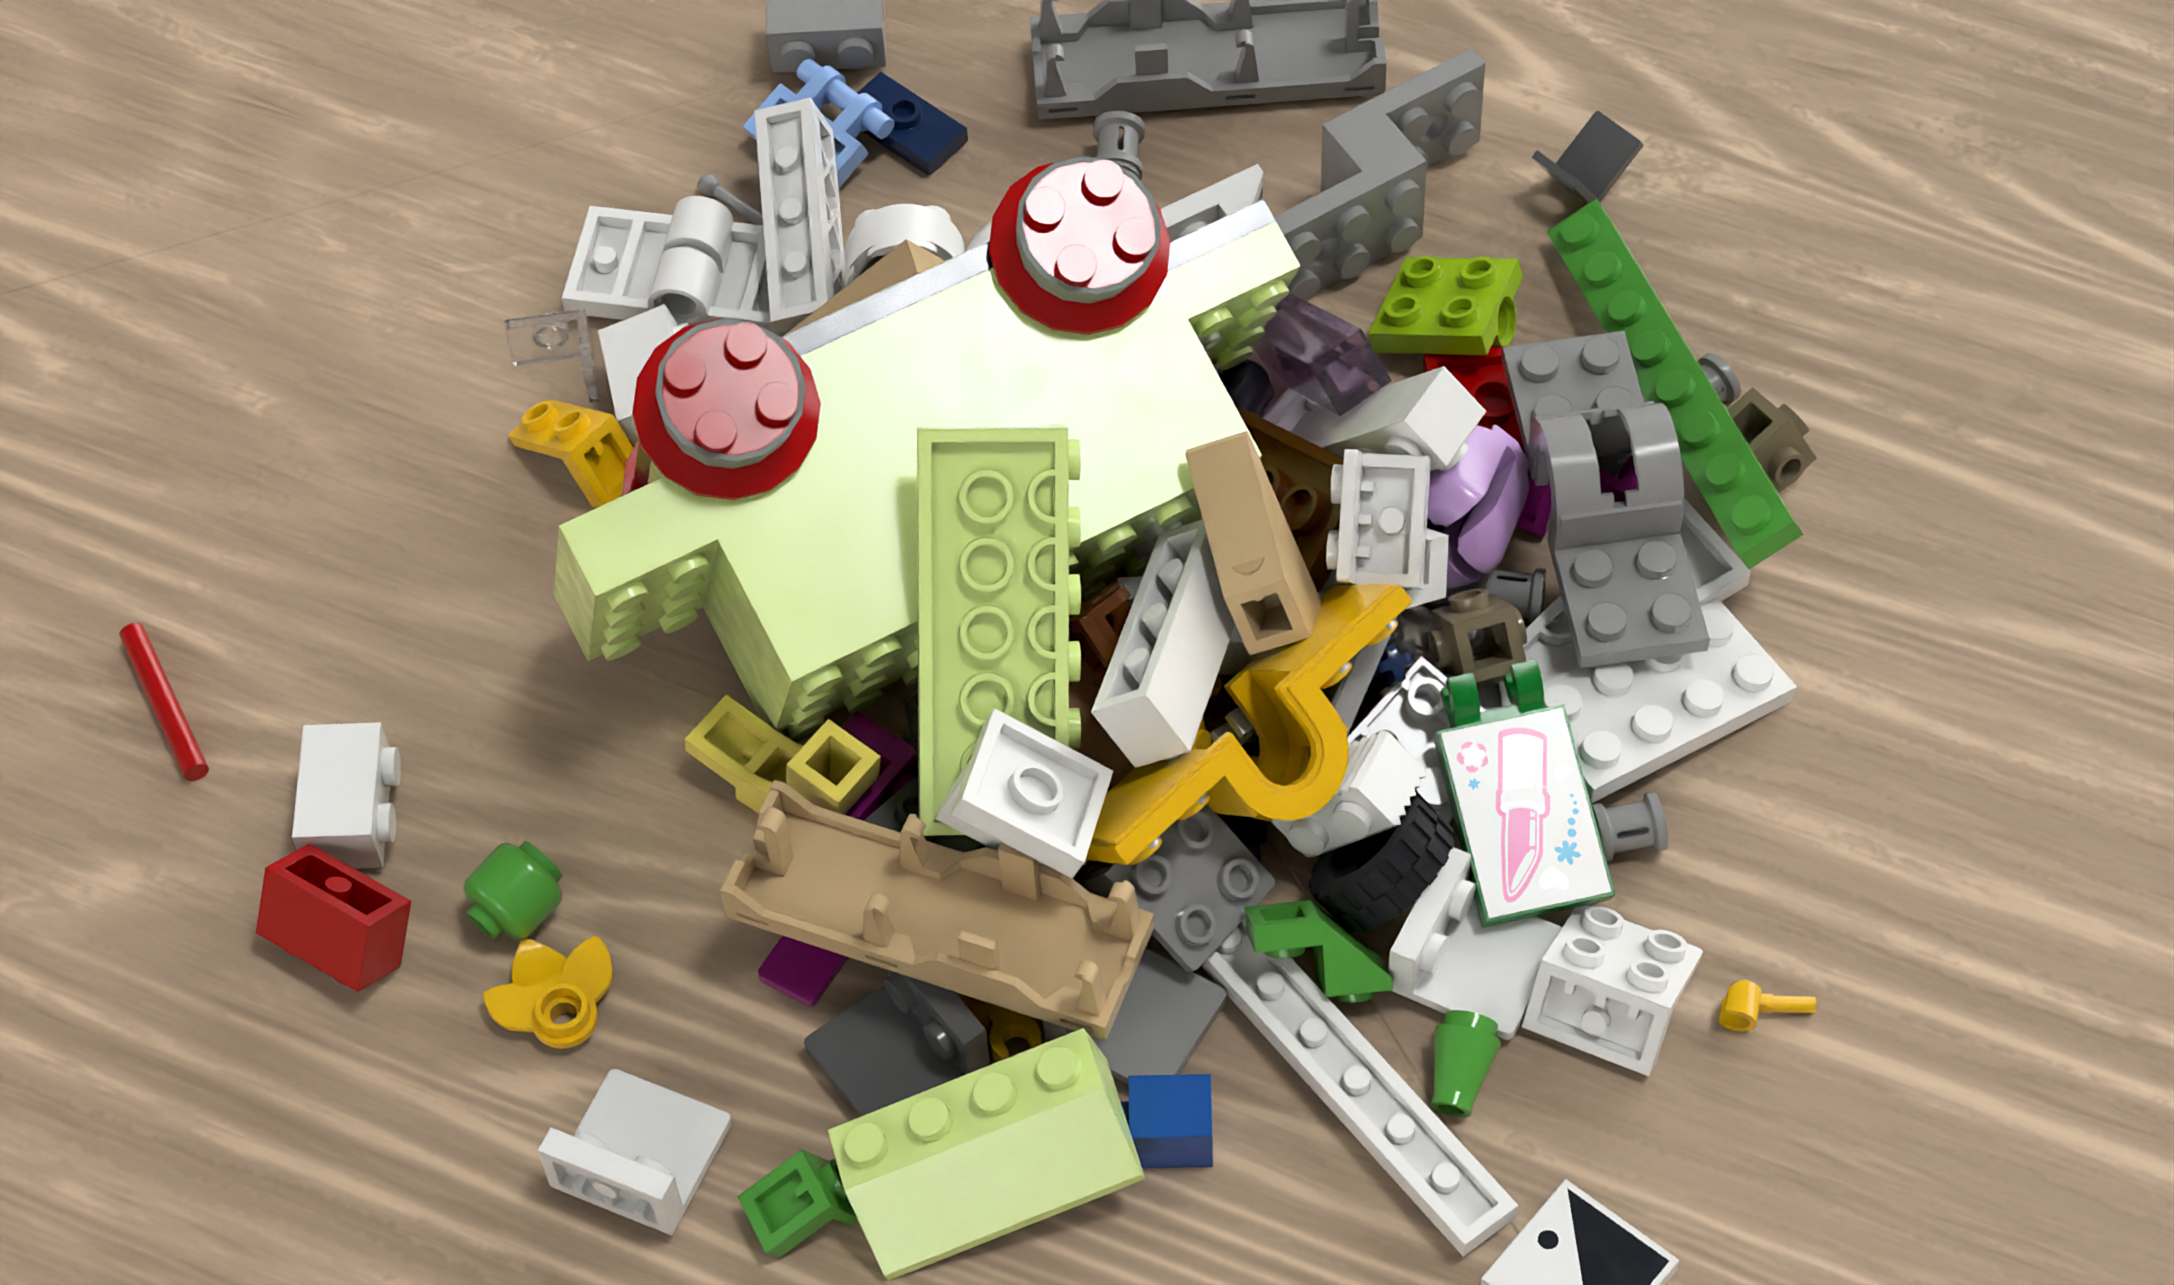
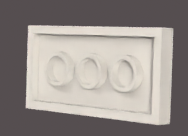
(1659, 709)

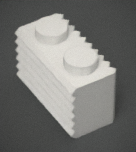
(1369, 801)

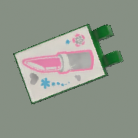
(1520, 801)

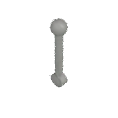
(710, 186)

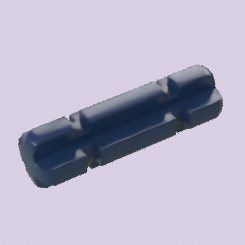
(1389, 670)

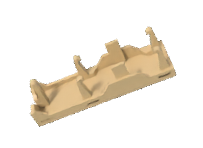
(947, 917)

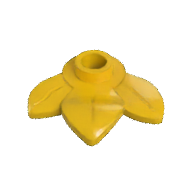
(551, 986)

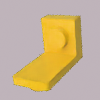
(584, 439)

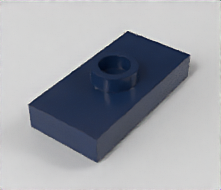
(920, 130)

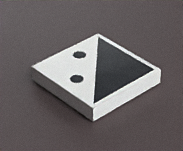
(1580, 1244)

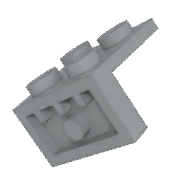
(1191, 885)
(1158, 1019)

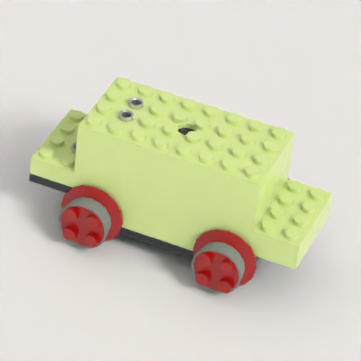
(788, 464)

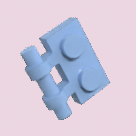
(858, 112)

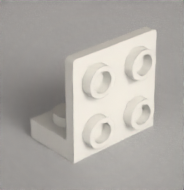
(1456, 964)
(1610, 987)
(636, 1151)

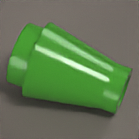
(1462, 1059)

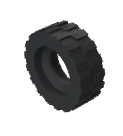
(1384, 872)

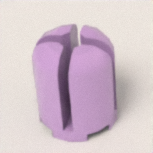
(1479, 503)

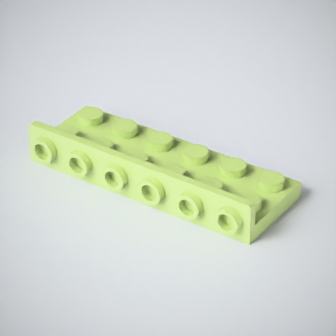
(993, 592)

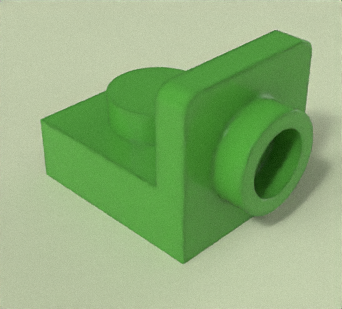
(796, 1202)

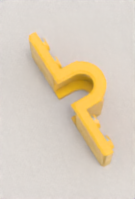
(1289, 713)

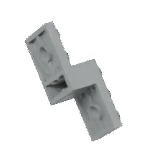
(1377, 173)

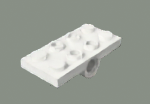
(687, 260)

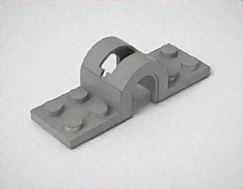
(1614, 561)

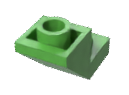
(1342, 961)

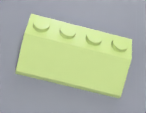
(986, 1154)

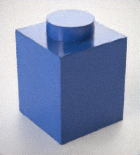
(1171, 1119)

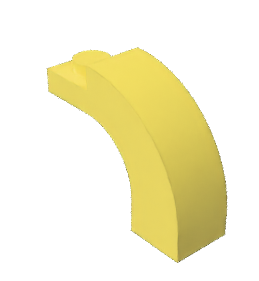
(750, 754)

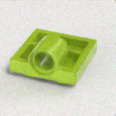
(1448, 306)

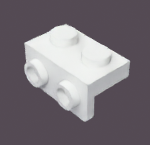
(1380, 519)

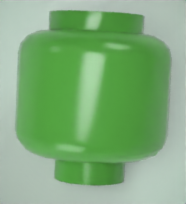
(513, 891)

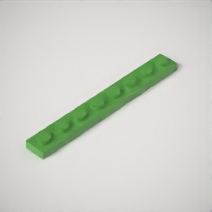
(1671, 375)

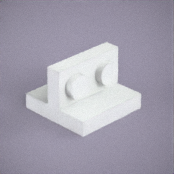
(1028, 795)

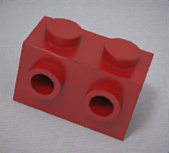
(333, 917)

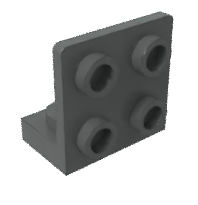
(898, 1043)

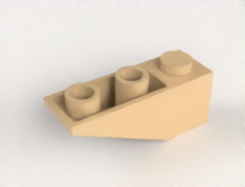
(1252, 545)

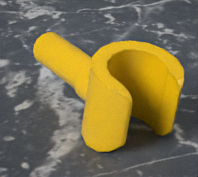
(1745, 1000)

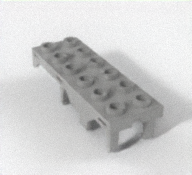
(1203, 55)

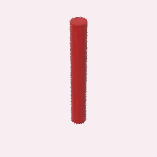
(164, 702)

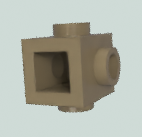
(1773, 437)
(1496, 642)

